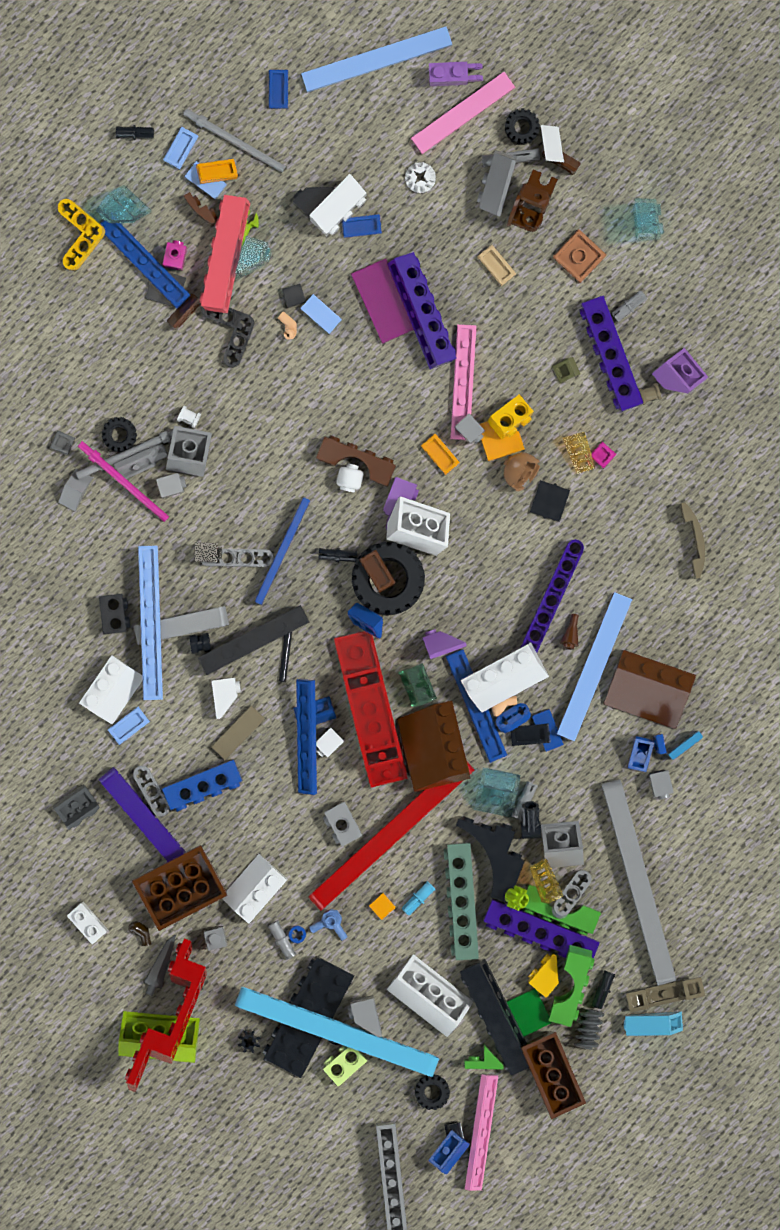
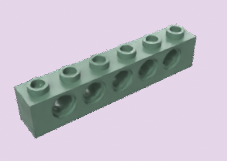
(470, 950)

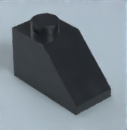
(311, 198)

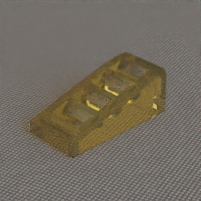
(583, 443)
(554, 886)

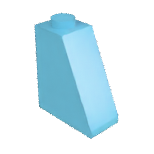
(653, 1024)

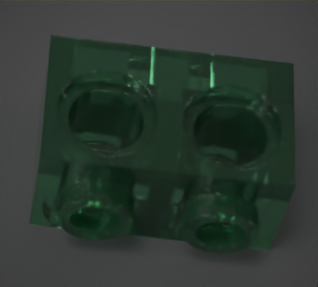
(417, 685)

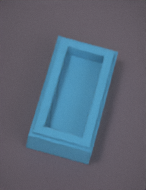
(681, 748)

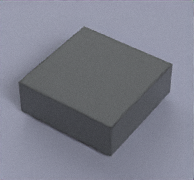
(62, 442)

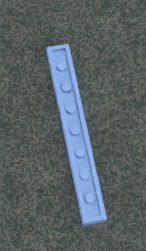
(376, 59)
(150, 623)
(594, 666)

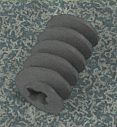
(589, 1029)

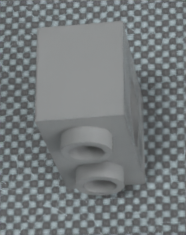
(347, 835)

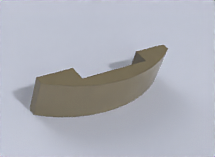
(689, 516)
(665, 994)

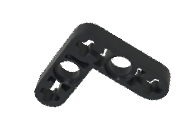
(236, 324)

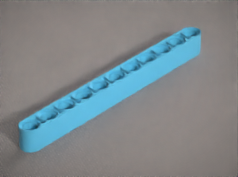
(336, 1031)

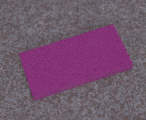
(382, 301)

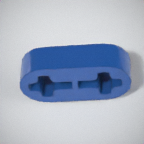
(513, 718)

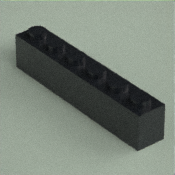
(253, 640)
(496, 1015)

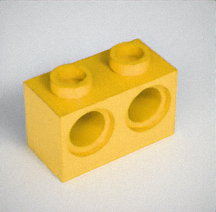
(508, 414)

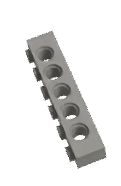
(391, 1176)

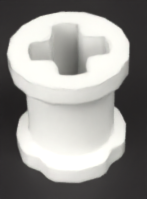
(188, 417)

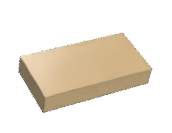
(496, 265)

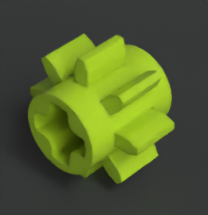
(517, 898)

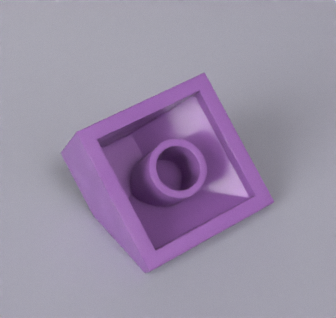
(680, 373)
(441, 643)

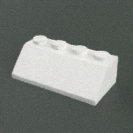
(505, 678)
(430, 995)

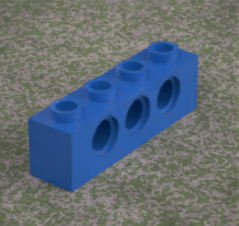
(173, 791)

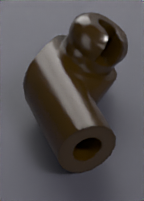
(141, 930)

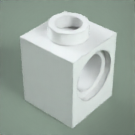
(328, 743)

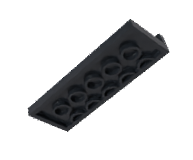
(318, 993)

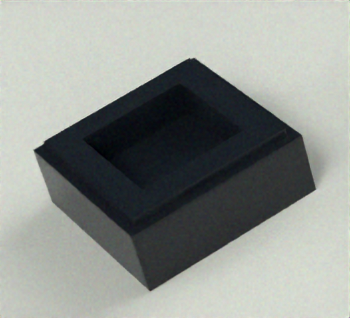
(294, 295)

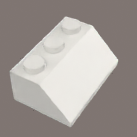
(338, 206)
(419, 526)
(111, 690)
(254, 888)

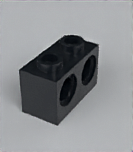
(108, 615)

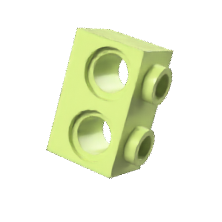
(348, 1067)

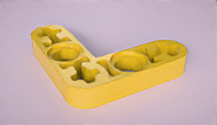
(86, 230)

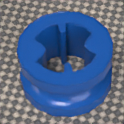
(295, 940)

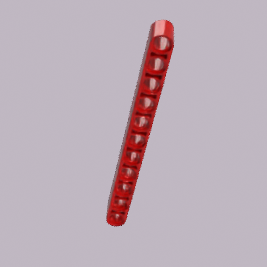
(380, 843)

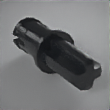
(135, 132)
(603, 989)

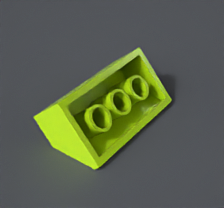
(136, 1023)

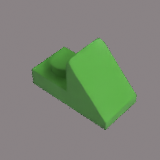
(489, 1062)

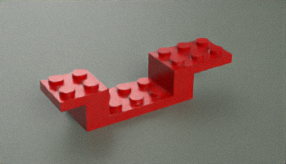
(370, 708)
(161, 1045)

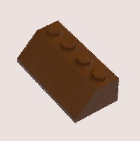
(553, 1074)

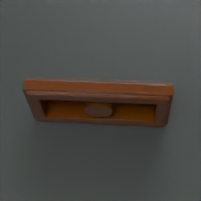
(569, 164)
(184, 312)

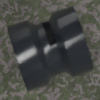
(200, 643)

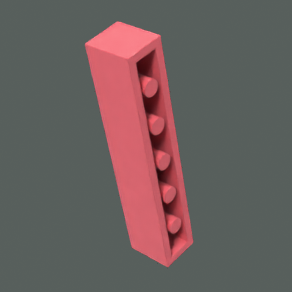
(225, 253)

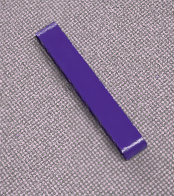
(557, 593)
(141, 814)

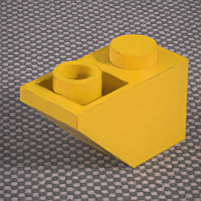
(546, 977)

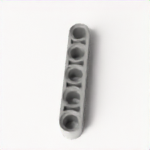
(189, 623)

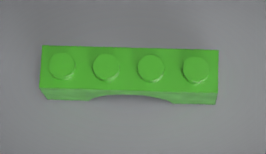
(583, 918)
(564, 1007)

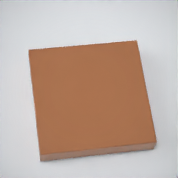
(579, 256)

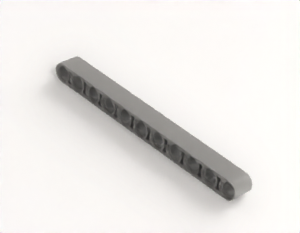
(638, 882)

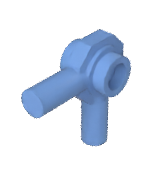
(332, 920)

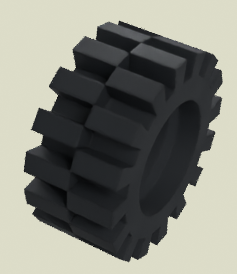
(525, 115)
(115, 423)
(432, 1103)

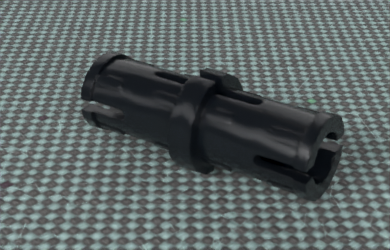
(337, 555)

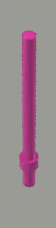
(94, 456)

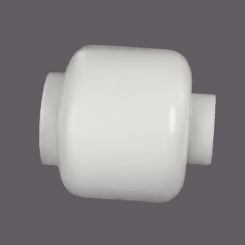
(350, 478)

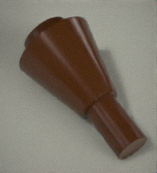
(570, 637)

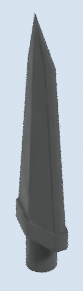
(157, 973)

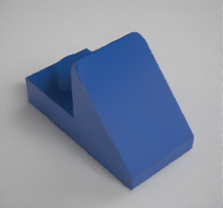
(640, 753)

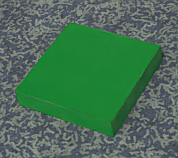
(529, 1012)

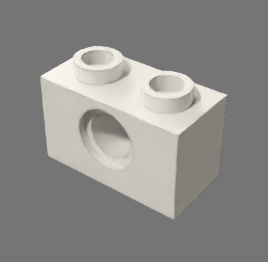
(87, 923)

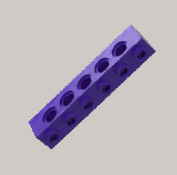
(599, 307)
(419, 320)
(497, 908)

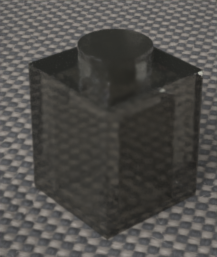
(207, 552)

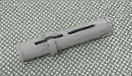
(522, 156)

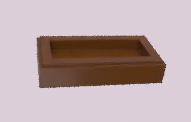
(377, 571)

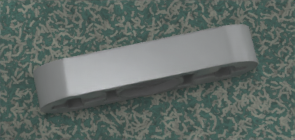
(159, 792)
(571, 886)

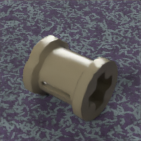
(650, 393)

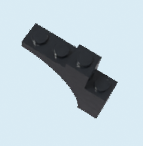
(496, 843)

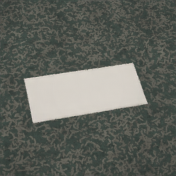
(552, 143)

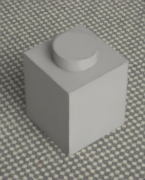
(470, 429)
(171, 485)
(661, 784)
(215, 938)

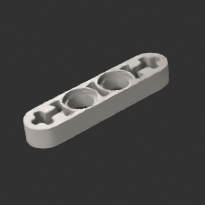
(236, 561)

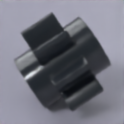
(246, 1036)

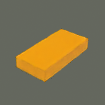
(217, 171)
(440, 454)

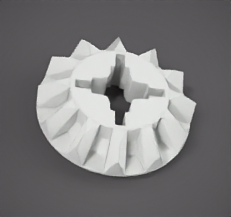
(421, 186)

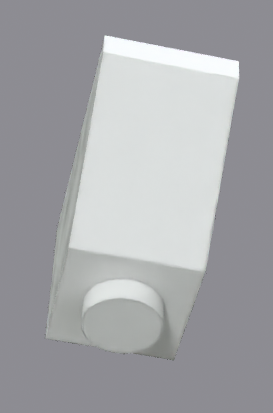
(225, 694)

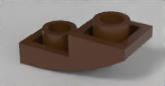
(206, 214)

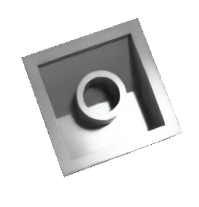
(188, 451)
(562, 844)
(365, 1014)

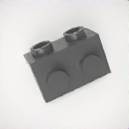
(76, 807)

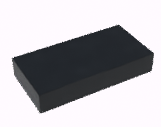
(531, 734)

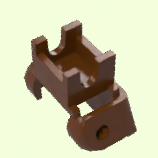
(533, 194)

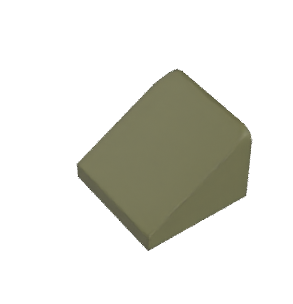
(566, 370)

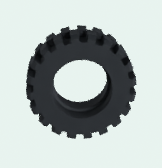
(407, 597)

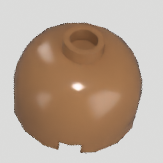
(520, 469)

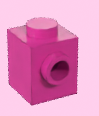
(175, 255)

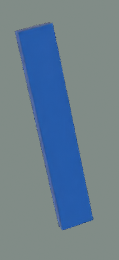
(145, 263)
(282, 551)
(482, 721)
(306, 736)

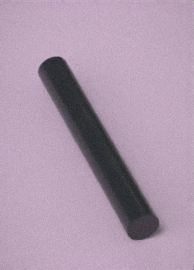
(285, 657)

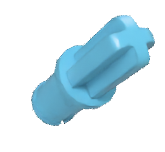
(418, 898)

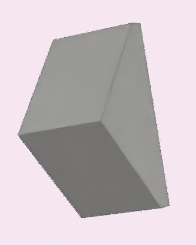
(74, 491)

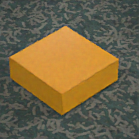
(382, 906)

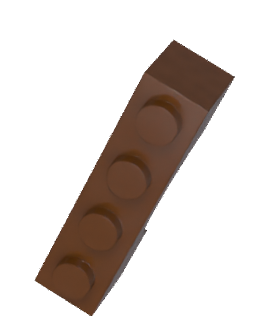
(379, 469)

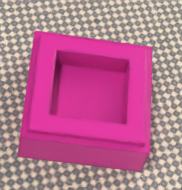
(603, 455)

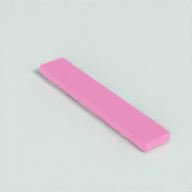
(463, 113)
(463, 376)
(481, 1132)

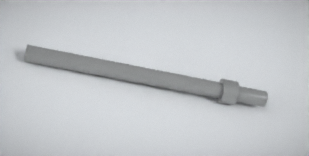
(202, 121)
(163, 437)

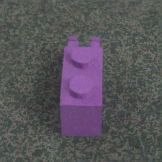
(453, 73)
(400, 488)

